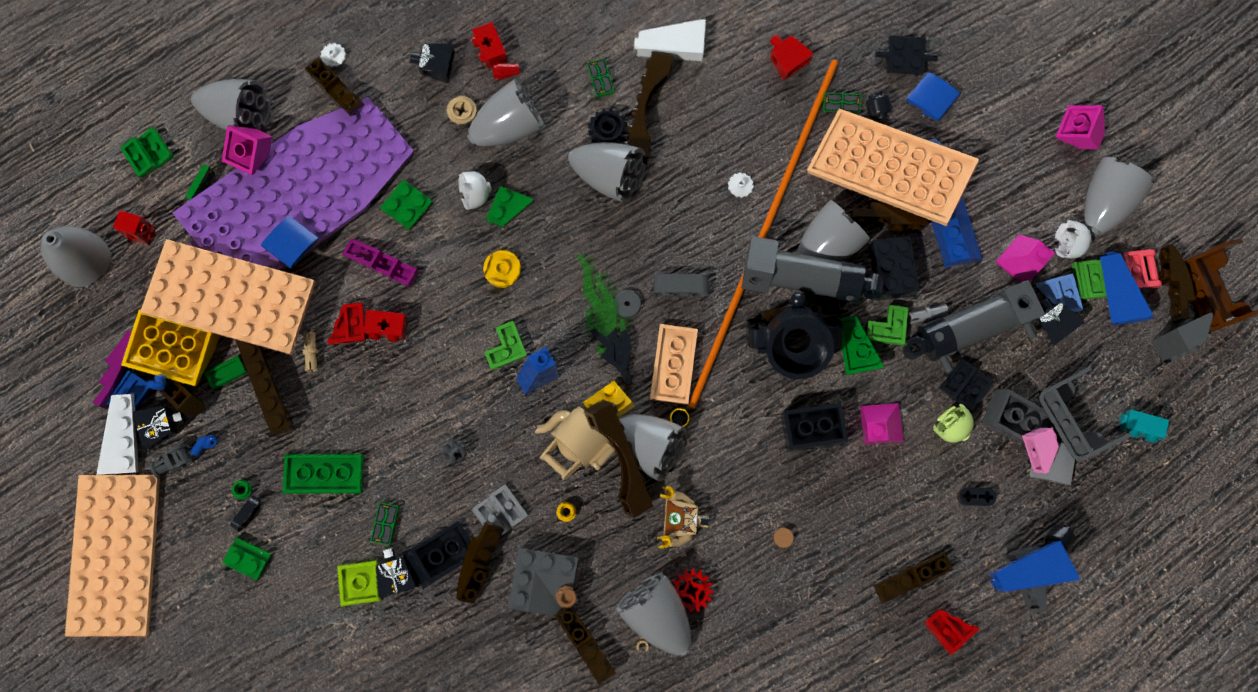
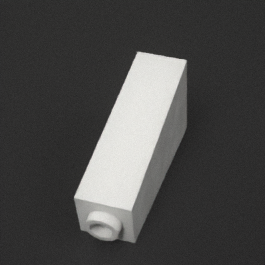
(680, 40)

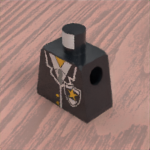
(157, 425)
(394, 575)

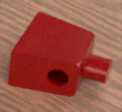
(789, 55)

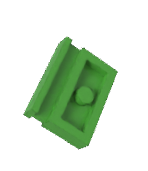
(1089, 279)

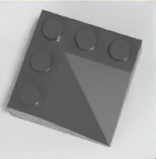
(538, 579)

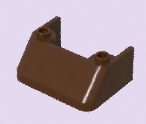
(1210, 291)

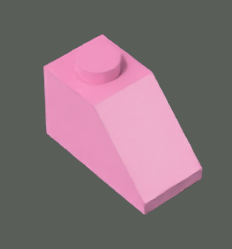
(1041, 448)

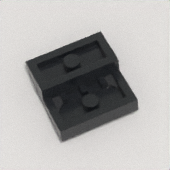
(967, 385)

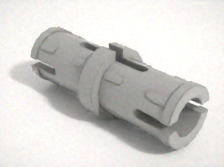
(928, 314)

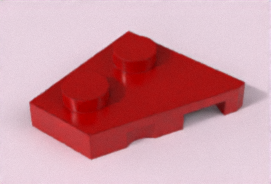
(949, 630)

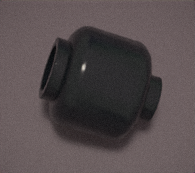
(878, 105)
(1061, 533)

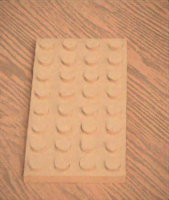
(893, 166)
(228, 296)
(113, 556)

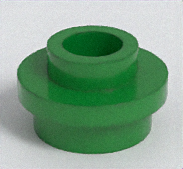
(236, 489)

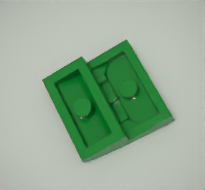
(147, 152)

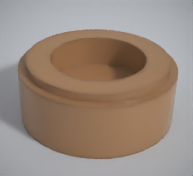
(783, 537)
(566, 596)

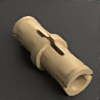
(310, 352)

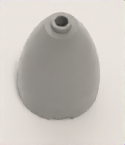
(221, 102)
(505, 118)
(610, 168)
(1114, 194)
(832, 235)
(75, 255)
(654, 443)
(657, 615)

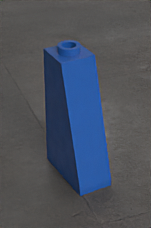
(1123, 293)
(537, 371)
(1039, 568)

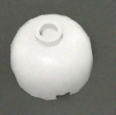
(474, 189)
(1072, 239)

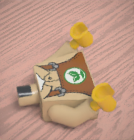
(680, 519)

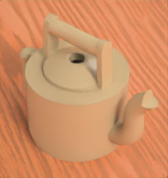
(575, 441)

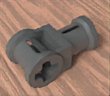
(174, 459)

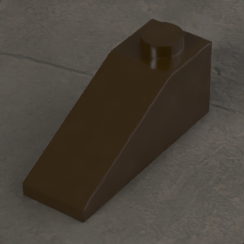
(182, 399)

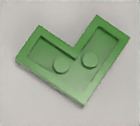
(893, 330)
(509, 351)

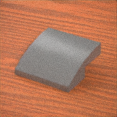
(1061, 468)
(500, 509)

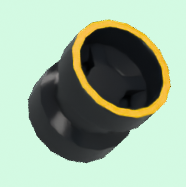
(680, 416)

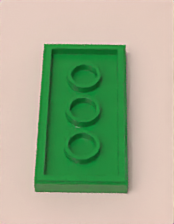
(323, 474)

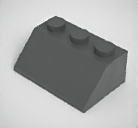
(1183, 339)

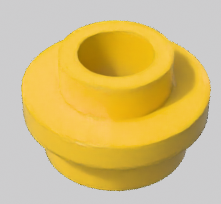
(561, 507)

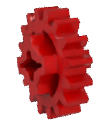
(703, 586)

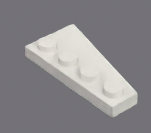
(120, 438)

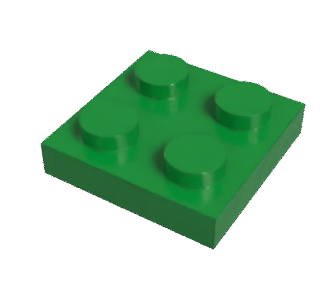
(406, 205)

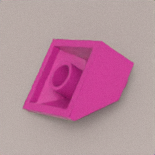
(1083, 126)
(246, 148)
(1025, 258)
(881, 424)

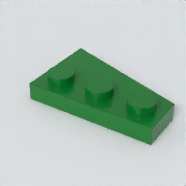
(858, 349)

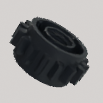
(604, 119)

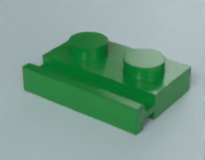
(247, 558)

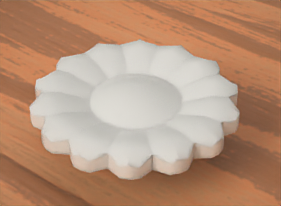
(333, 55)
(740, 185)

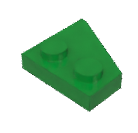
(507, 206)

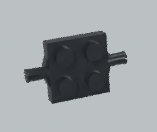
(906, 55)

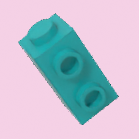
(1143, 425)

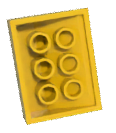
(169, 349)

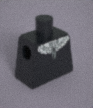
(435, 60)
(1058, 321)

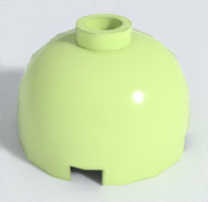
(955, 424)

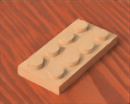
(673, 364)

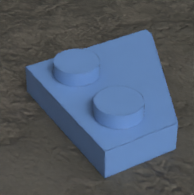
(1062, 290)

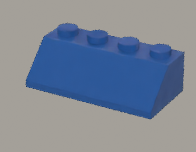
(957, 239)

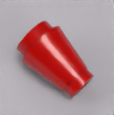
(504, 70)

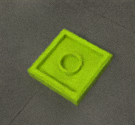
(358, 583)

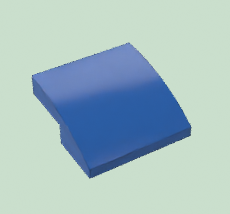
(933, 96)
(289, 241)

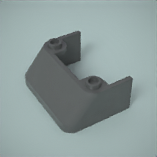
(1077, 444)

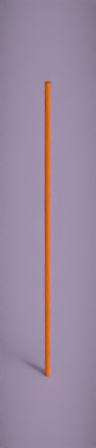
(763, 233)

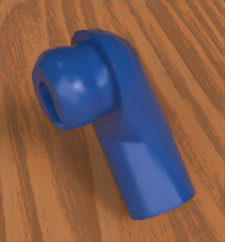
(159, 382)
(204, 443)

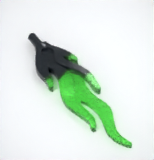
(606, 324)

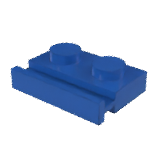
(132, 385)

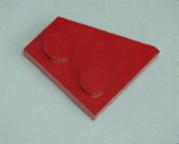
(349, 325)

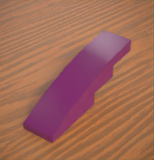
(380, 262)
(114, 373)

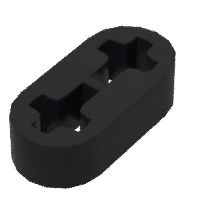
(976, 501)
(246, 513)

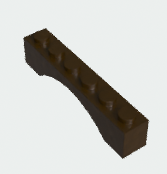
(657, 74)
(270, 401)
(633, 492)

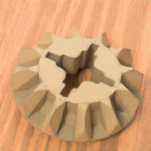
(457, 104)

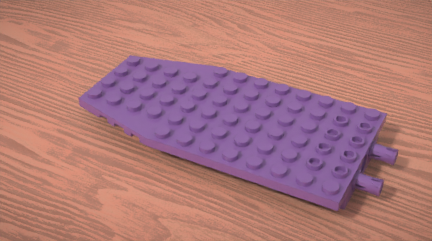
(314, 173)

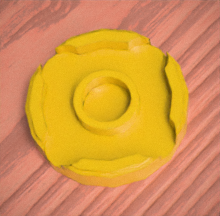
(502, 269)

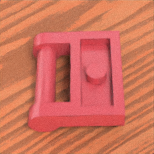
(1136, 264)

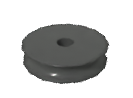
(631, 297)

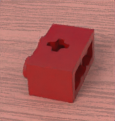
(485, 36)
(134, 227)
(377, 319)

